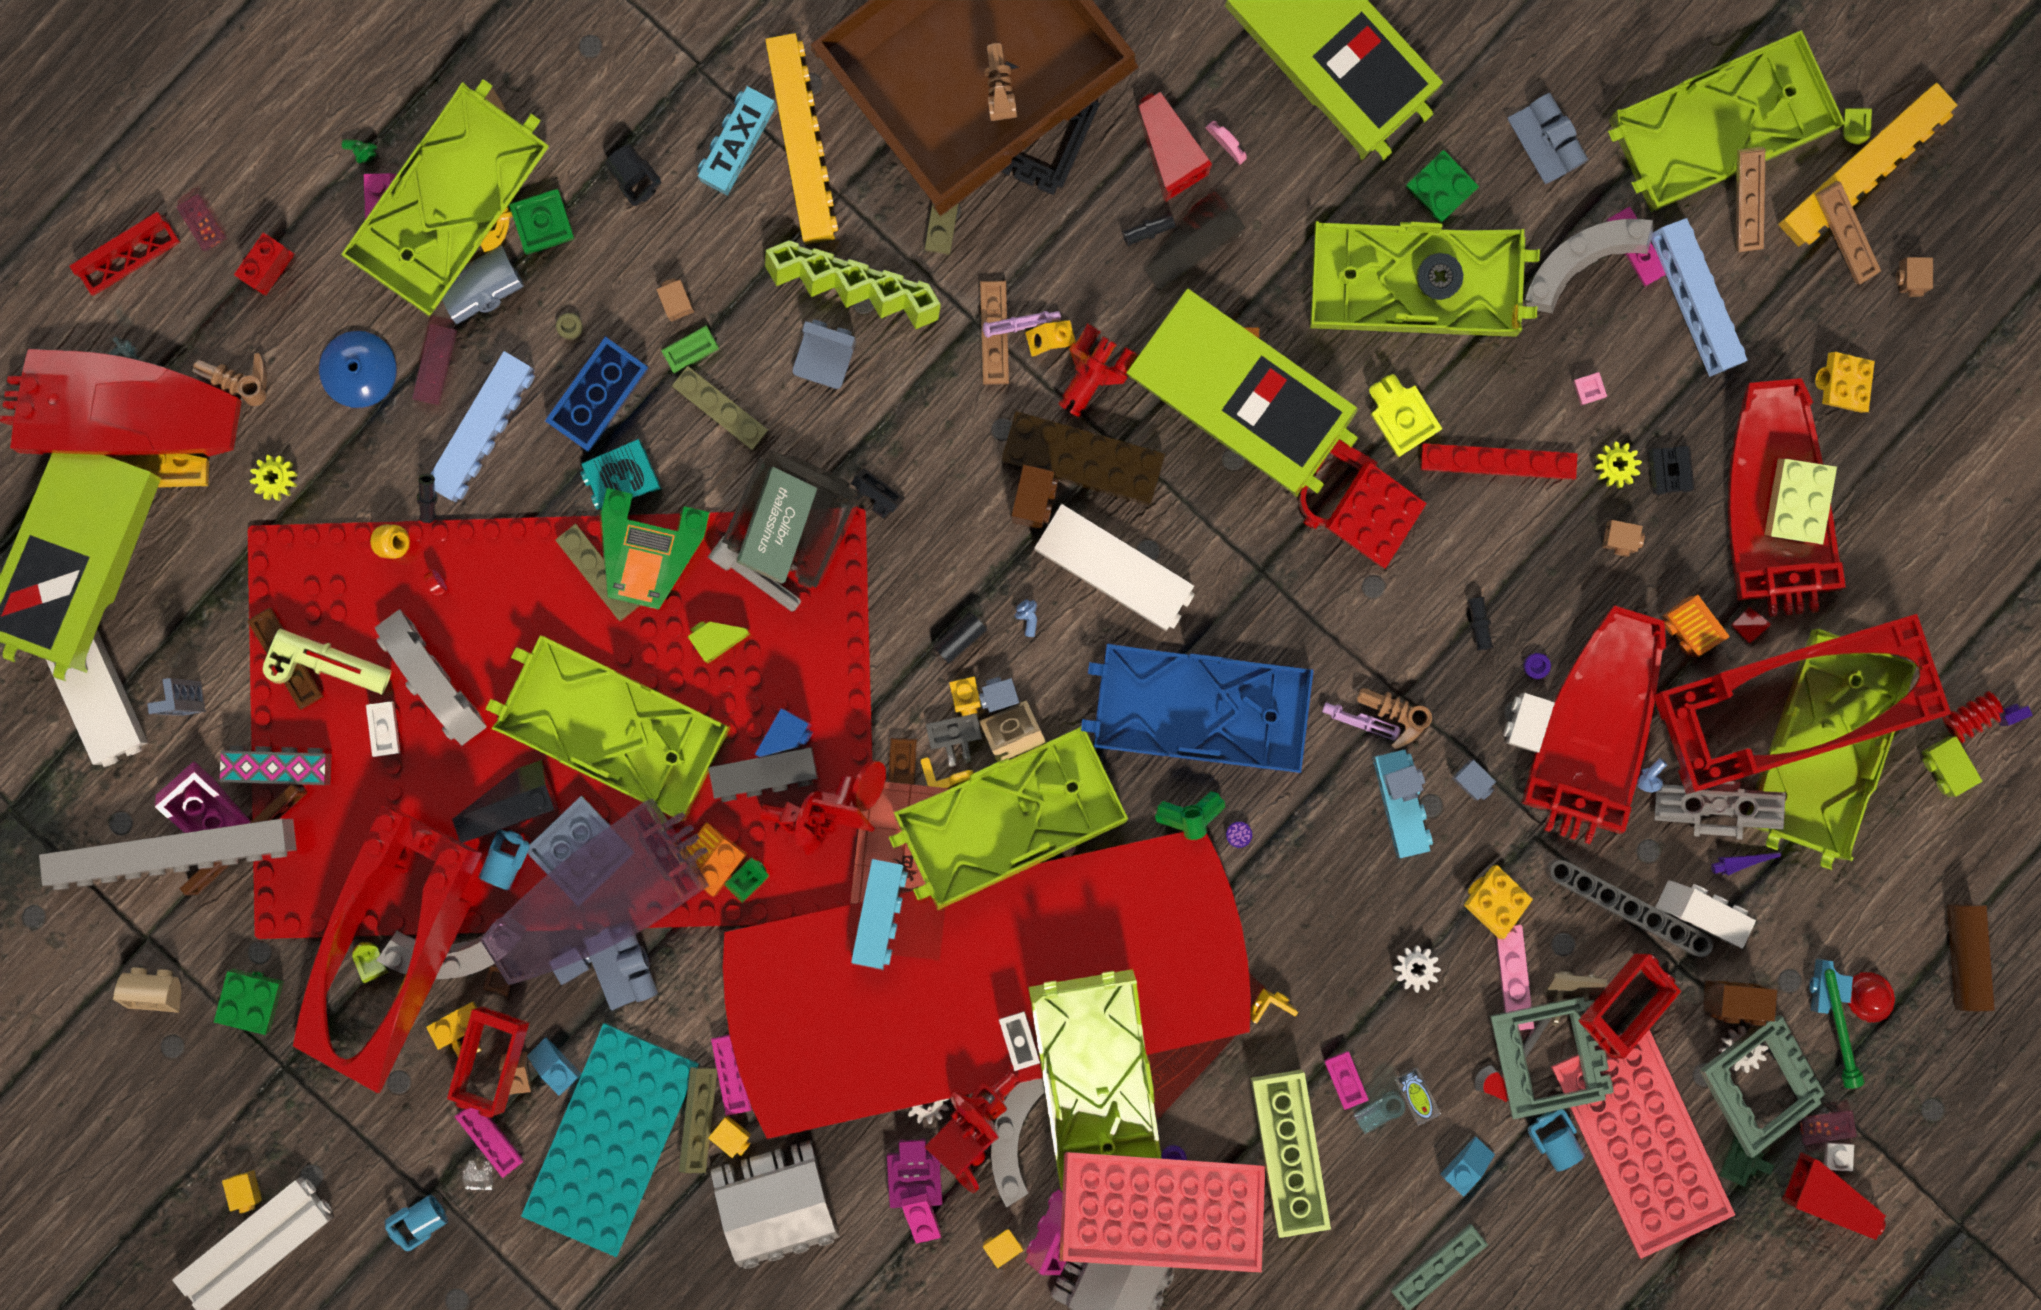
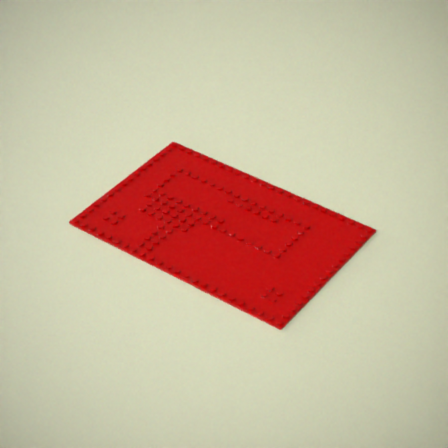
(503, 592)

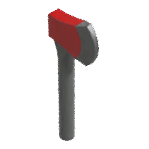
(1490, 1081)

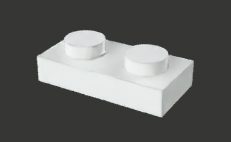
(383, 729)

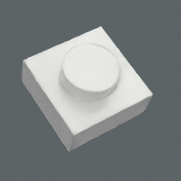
(1839, 1156)

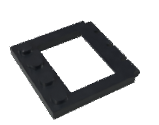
(1051, 178)

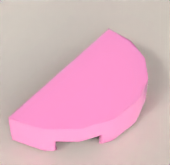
(1227, 141)

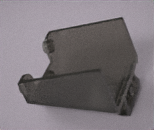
(826, 522)

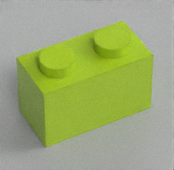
(1951, 767)

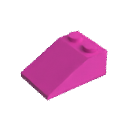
(198, 802)

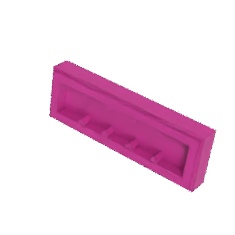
(1645, 265)
(731, 1085)
(490, 1141)

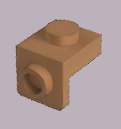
(521, 1080)

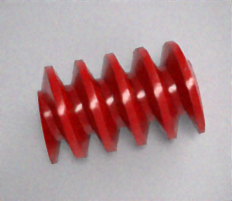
(1973, 716)

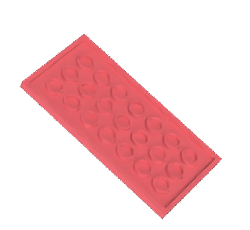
(1647, 1150)
(1162, 1212)

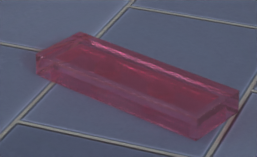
(434, 364)

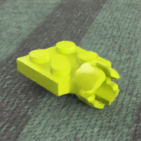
(1402, 415)

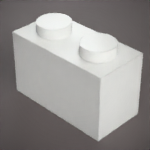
(1528, 722)
(1019, 1041)

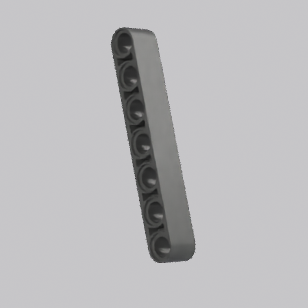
(1641, 909)

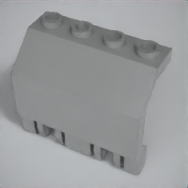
(775, 1208)
(1113, 1287)

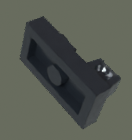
(886, 497)

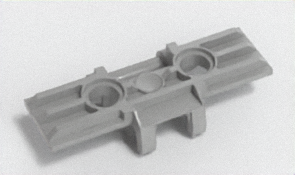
(1721, 800)

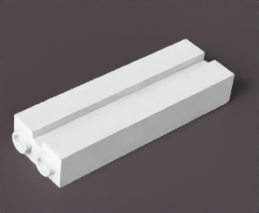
(1115, 568)
(101, 708)
(254, 1246)

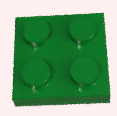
(1442, 186)
(542, 221)

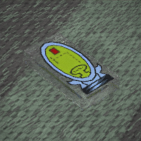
(1417, 1096)

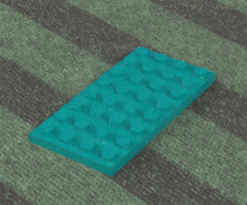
(610, 1140)

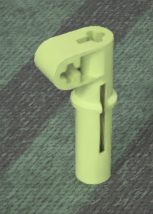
(295, 648)

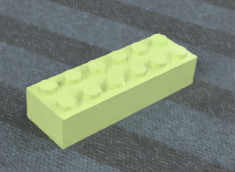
(1290, 1153)

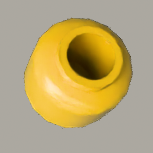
(390, 541)

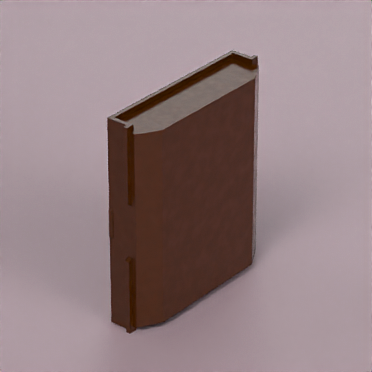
(925, 86)

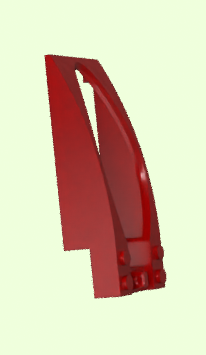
(1699, 771)
(438, 925)

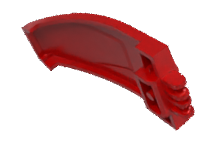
(115, 408)
(1770, 426)
(1599, 727)

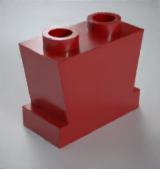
(264, 264)

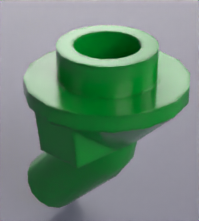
(363, 151)

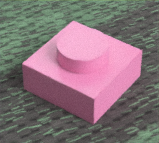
(1589, 388)

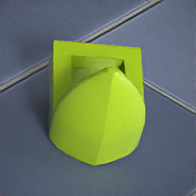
(1857, 125)
(365, 959)

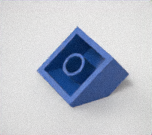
(785, 734)

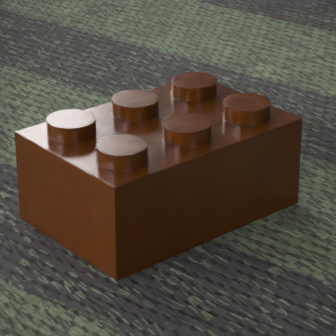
(1032, 497)
(1739, 1002)

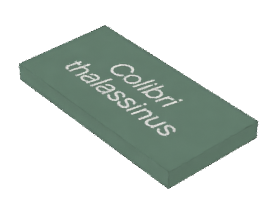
(776, 525)

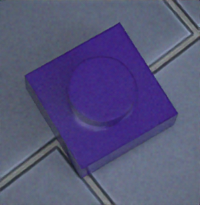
(2013, 714)

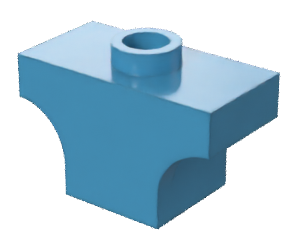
(1818, 987)

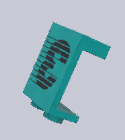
(622, 470)

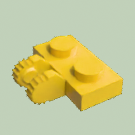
(451, 1028)

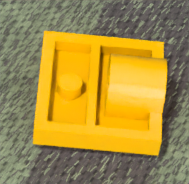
(1846, 382)
(1497, 901)

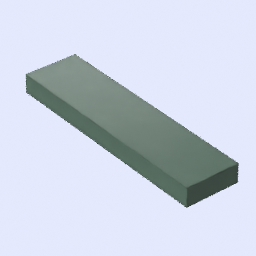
(1439, 1267)

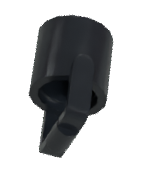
(629, 170)

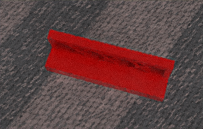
(121, 244)

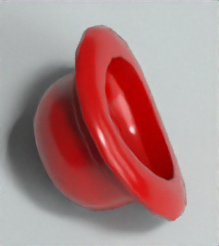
(1871, 997)

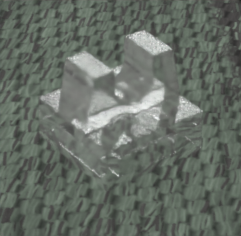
(478, 1179)

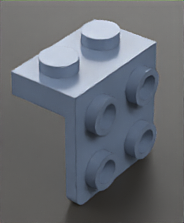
(824, 354)

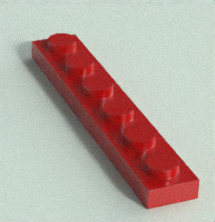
(1498, 461)

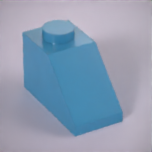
(553, 1066)
(1468, 1166)

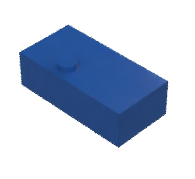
(597, 394)

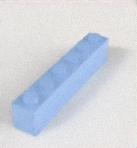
(1698, 297)
(481, 425)

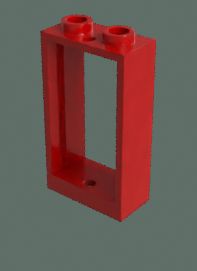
(501, 1021)
(1621, 1046)

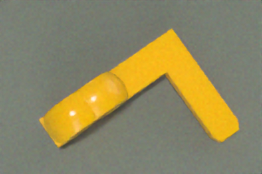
(949, 782)

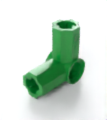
(1191, 818)

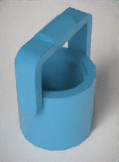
(501, 867)
(1559, 1146)
(421, 1221)

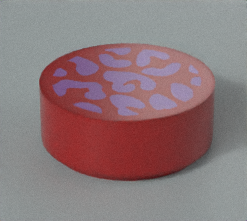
(435, 582)

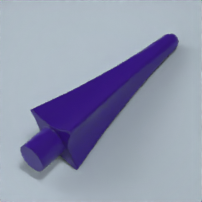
(1730, 865)

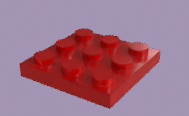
(1375, 515)

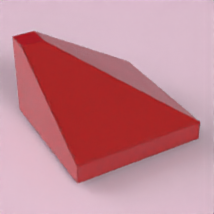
(1750, 624)

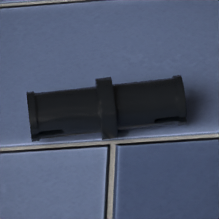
(1148, 229)
(427, 498)
(1480, 623)

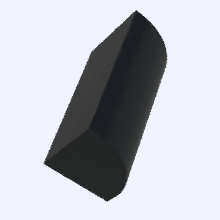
(960, 637)

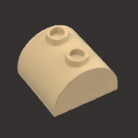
(1012, 731)
(148, 992)

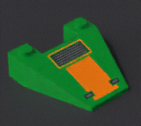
(643, 558)

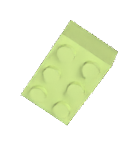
(1800, 501)

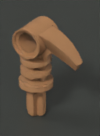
(1002, 103)
(237, 383)
(1395, 708)

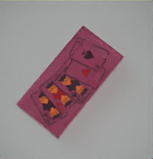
(201, 222)
(1827, 1127)

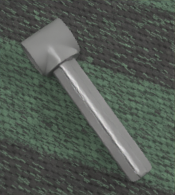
(727, 559)

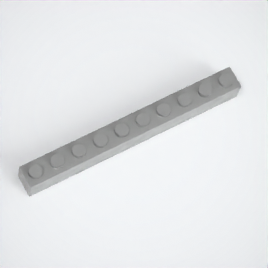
(168, 852)

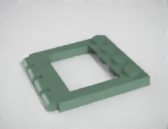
(1515, 1067)
(1730, 1097)

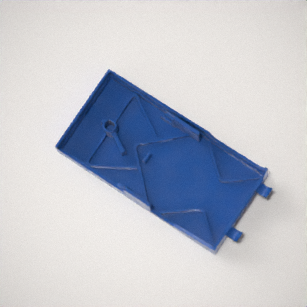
(1201, 708)

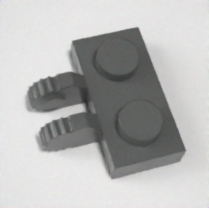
(954, 732)

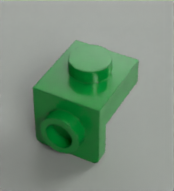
(747, 879)

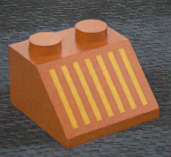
(1694, 626)
(719, 861)

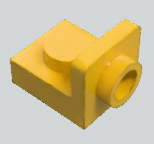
(965, 696)

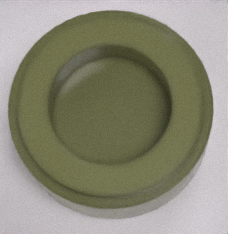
(569, 326)

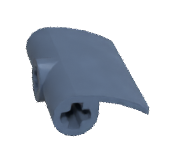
(1548, 138)
(482, 285)
(624, 973)

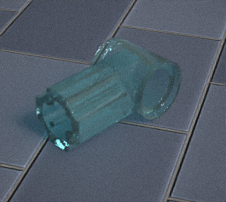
(1377, 1113)

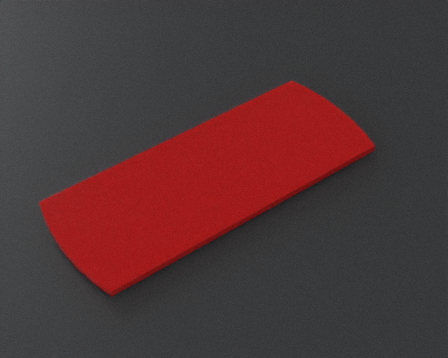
(860, 1041)

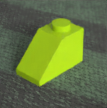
(715, 638)

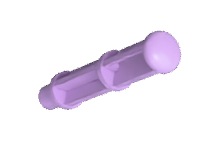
(1019, 323)
(1361, 721)

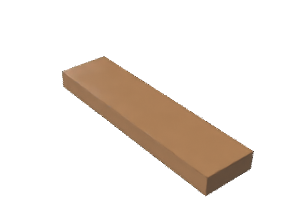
(1750, 199)
(1848, 232)
(996, 346)

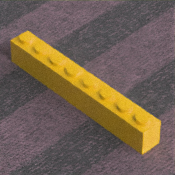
(800, 138)
(1873, 160)

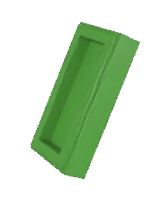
(690, 349)

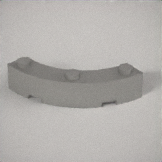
(1582, 250)
(428, 678)
(460, 961)
(1004, 1150)

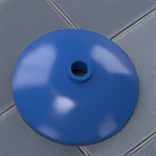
(374, 373)

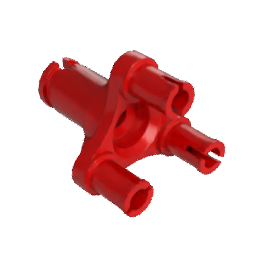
(1092, 369)

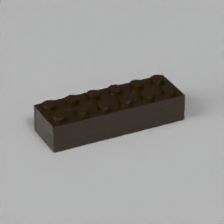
(1083, 458)

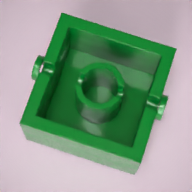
(248, 1001)

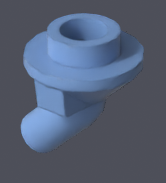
(1026, 611)
(1649, 779)

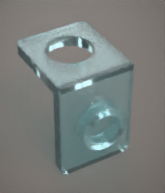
(125, 348)

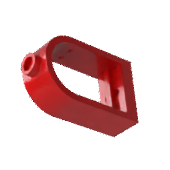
(1345, 453)

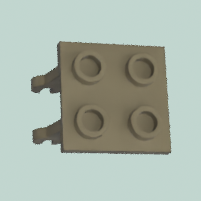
(1567, 984)

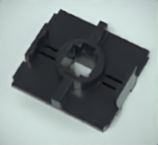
(1659, 462)

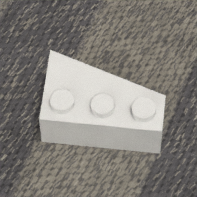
(1706, 913)

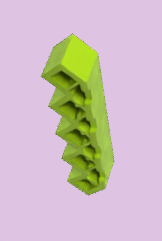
(853, 282)

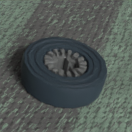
(1453, 276)

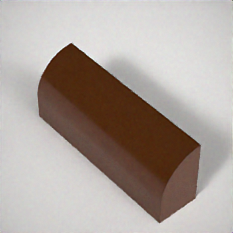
(1970, 957)

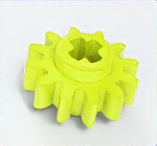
(1622, 456)
(265, 472)

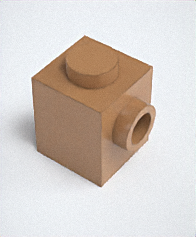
(1915, 276)
(1623, 537)

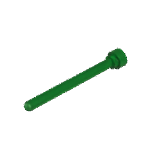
(1851, 1075)

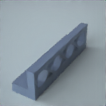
(181, 697)

